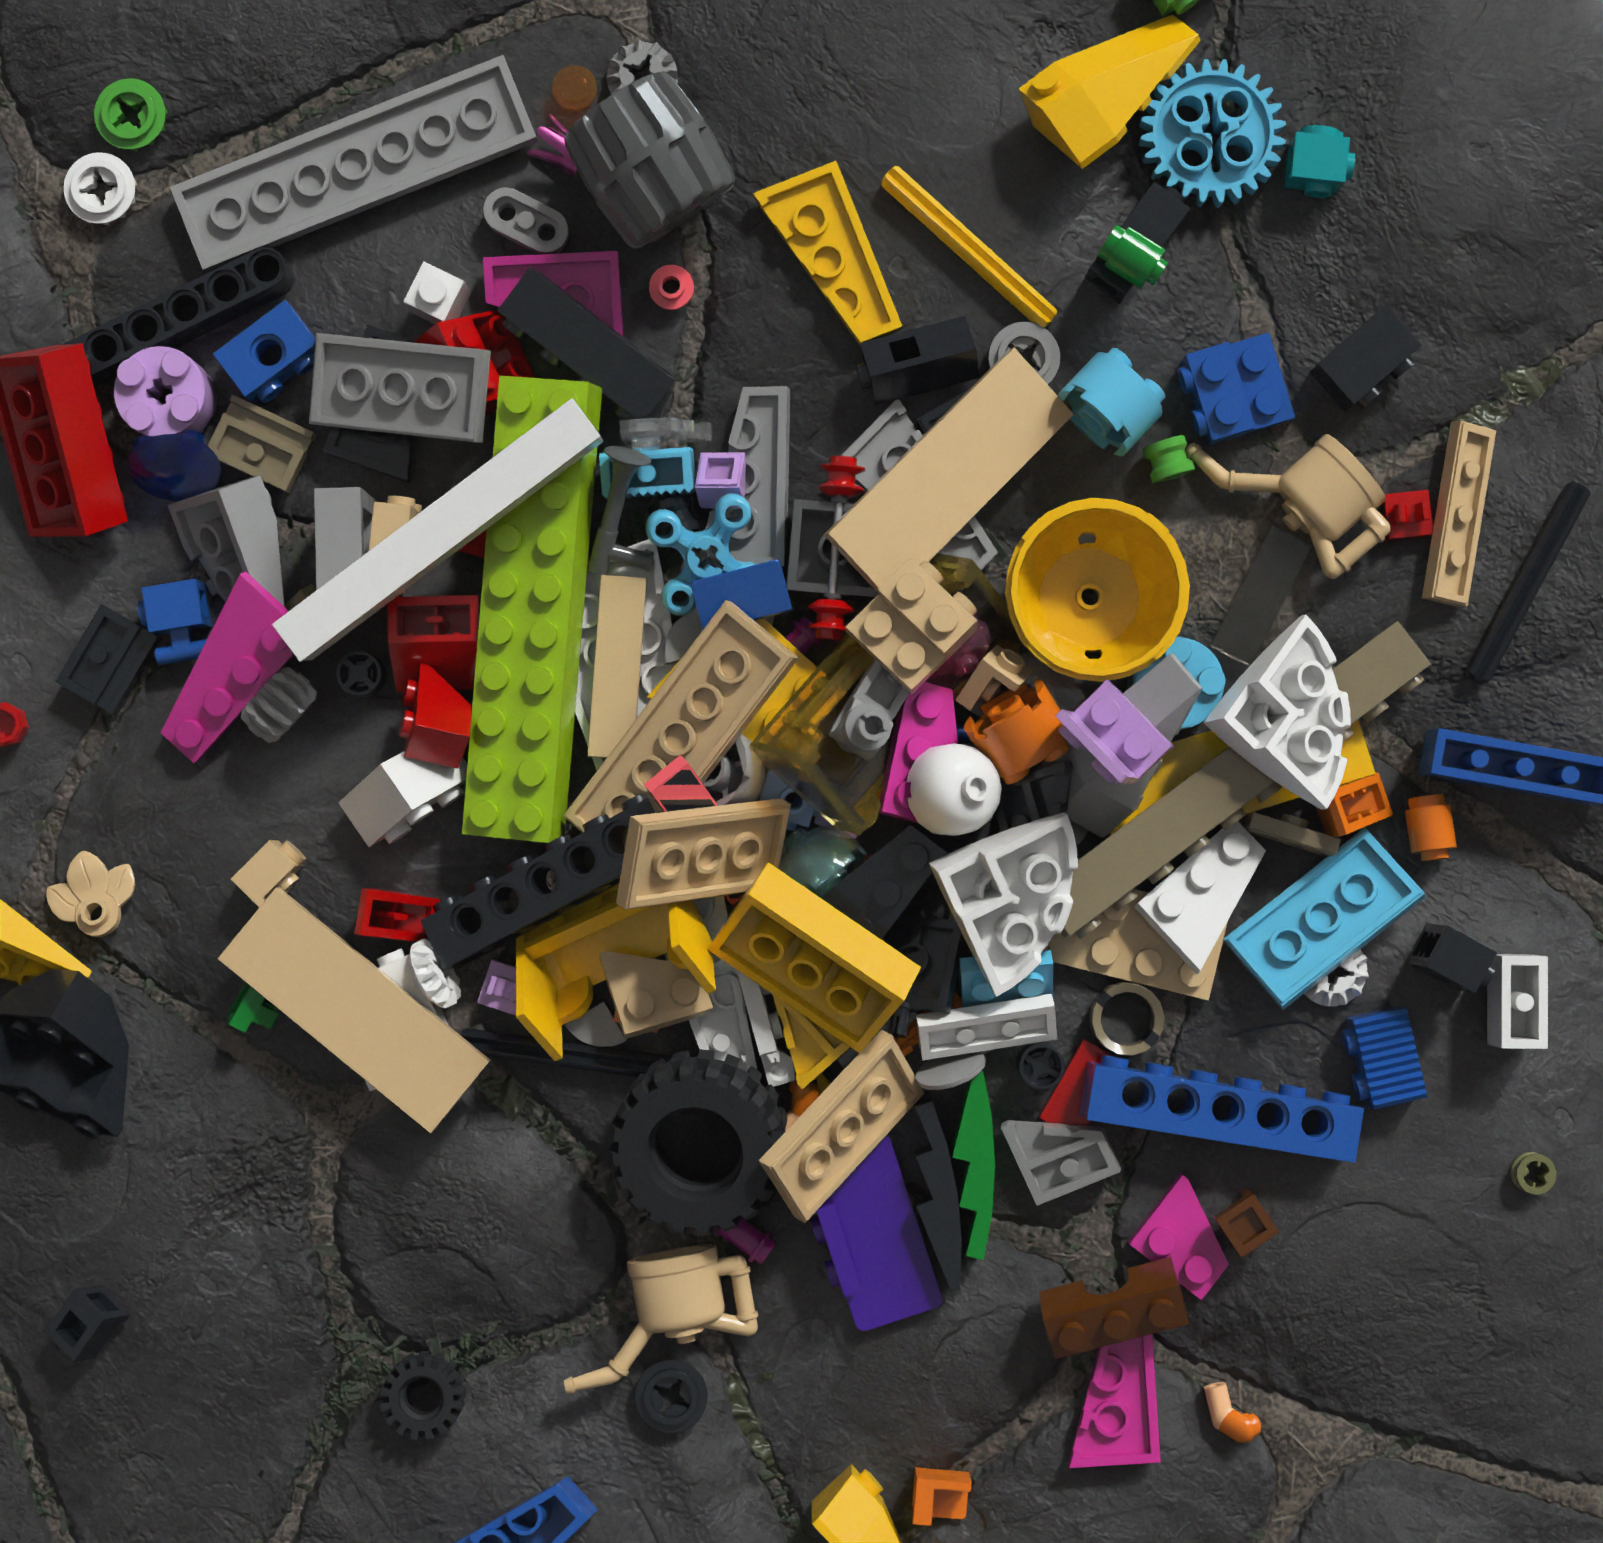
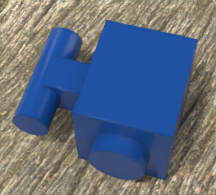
(176, 611)

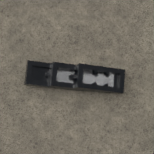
(941, 1207)

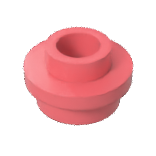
(676, 300)

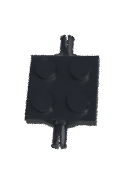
(936, 948)

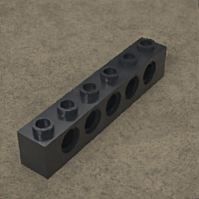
(451, 925)

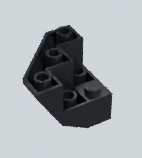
(65, 1052)

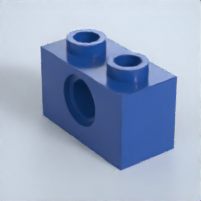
(244, 353)

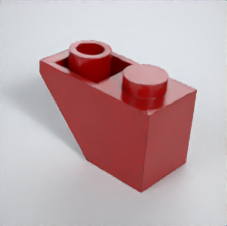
(435, 721)

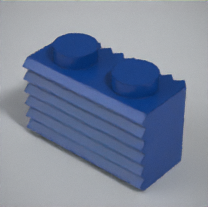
(1384, 1058)

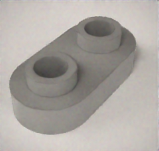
(528, 221)

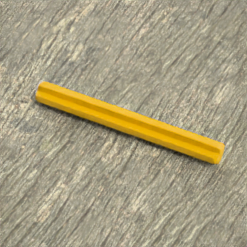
(968, 247)

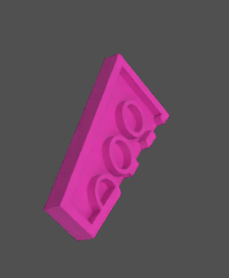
(230, 669)

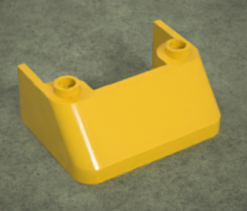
(562, 960)

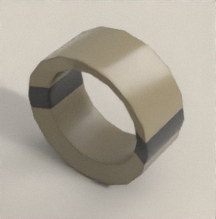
(1156, 1025)

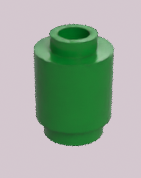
(1133, 256)

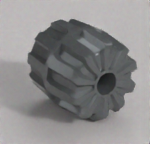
(648, 159)

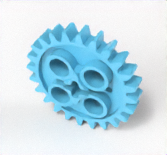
(1251, 131)

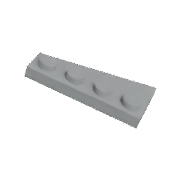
(761, 432)
(882, 447)

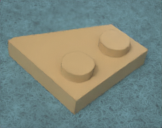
(651, 993)

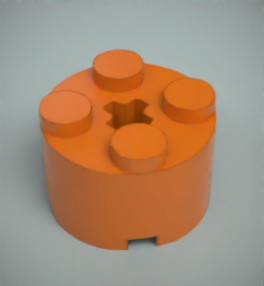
(1018, 730)

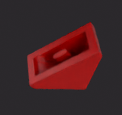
(393, 914)

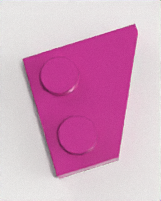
(1182, 1231)

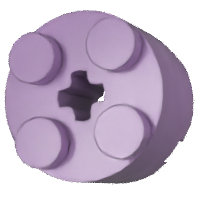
(146, 377)

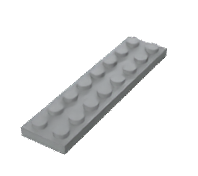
(354, 164)

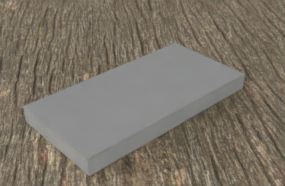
(399, 387)

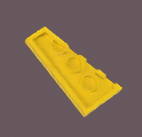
(829, 241)

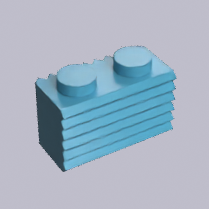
(668, 472)

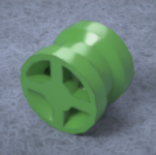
(1168, 459)

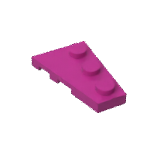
(586, 276)
(921, 723)
(1119, 1408)

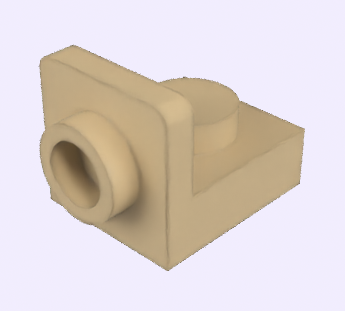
(996, 668)

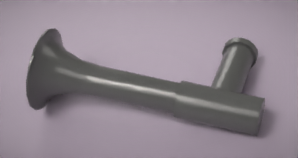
(604, 550)

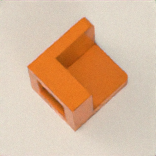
(939, 1495)

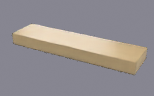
(1459, 514)
(616, 661)

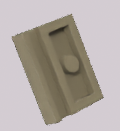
(261, 443)

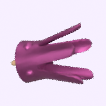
(556, 140)

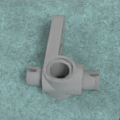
(869, 712)

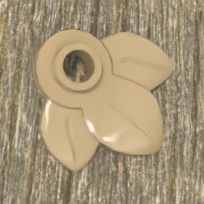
(90, 887)

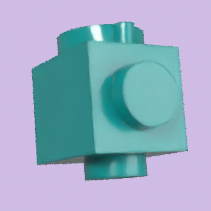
(1318, 161)

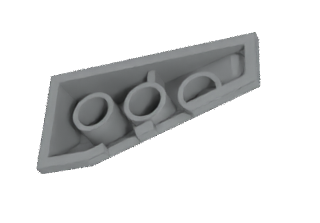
(231, 534)

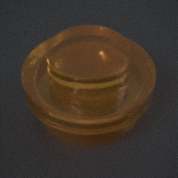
(574, 88)

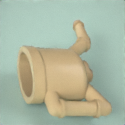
(1322, 497)
(678, 1296)

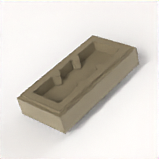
(1292, 832)

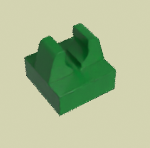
(251, 1007)

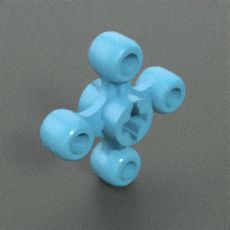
(684, 540)

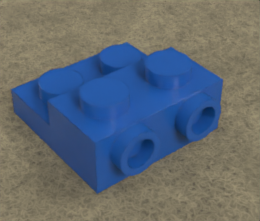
(1235, 389)

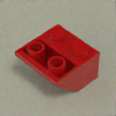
(485, 333)
(435, 633)

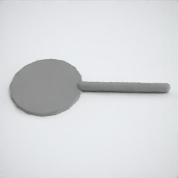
(950, 1070)

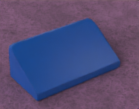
(754, 589)

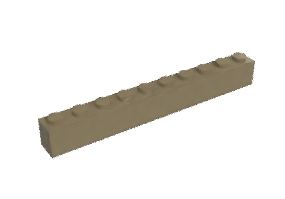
(1220, 790)

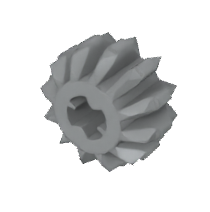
(278, 704)

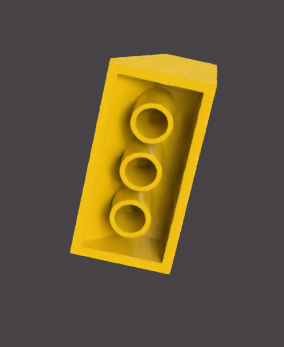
(815, 958)

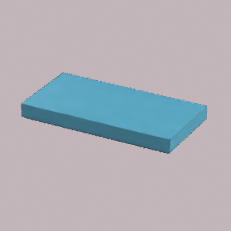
(1324, 918)

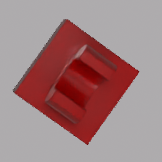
(1408, 515)

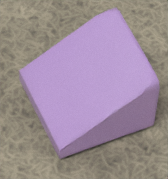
(718, 476)

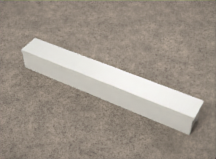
(438, 531)

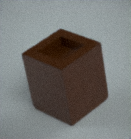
(1246, 1223)

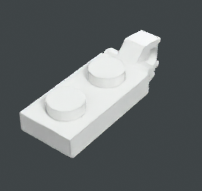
(766, 1030)

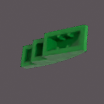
(975, 1145)

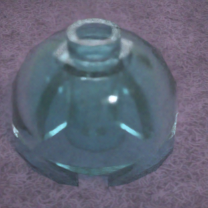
(820, 857)

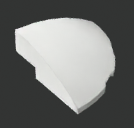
(1289, 714)
(1011, 895)

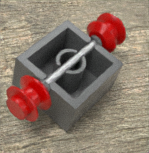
(815, 563)

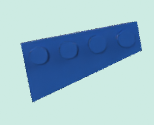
(543, 1518)

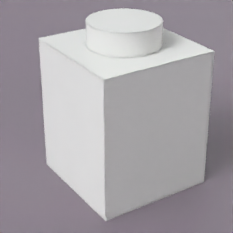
(436, 295)

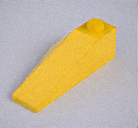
(1095, 92)
(853, 1510)

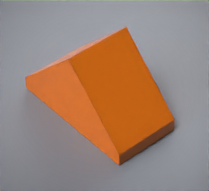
(1355, 806)

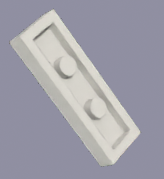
(987, 1027)

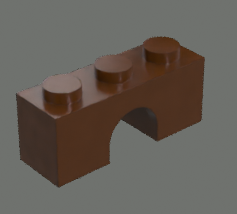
(1086, 1321)

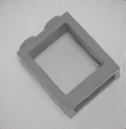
(341, 529)

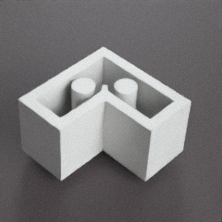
(400, 794)

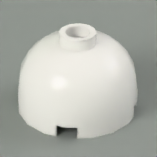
(953, 789)

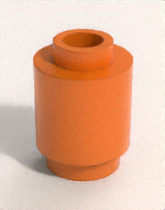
(1430, 827)

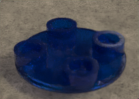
(174, 465)

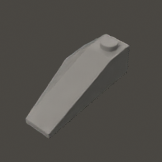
(1165, 699)

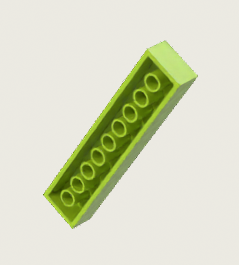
(530, 632)

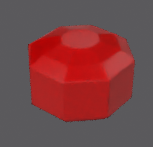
(12, 724)

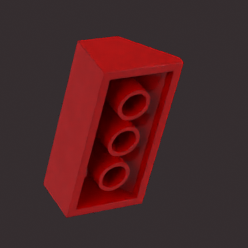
(58, 443)

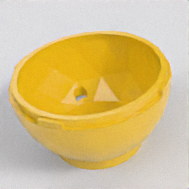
(1130, 567)

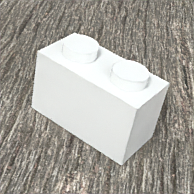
(1518, 1002)

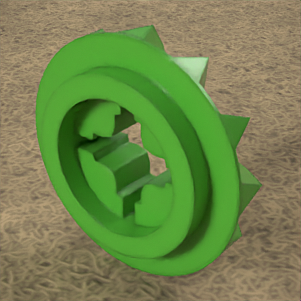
(110, 114)

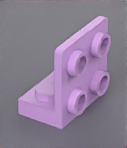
(1116, 735)

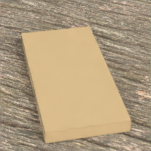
(700, 852)
(842, 1126)

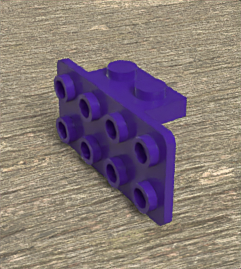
(876, 1244)

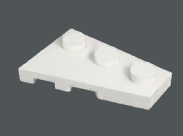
(1202, 893)

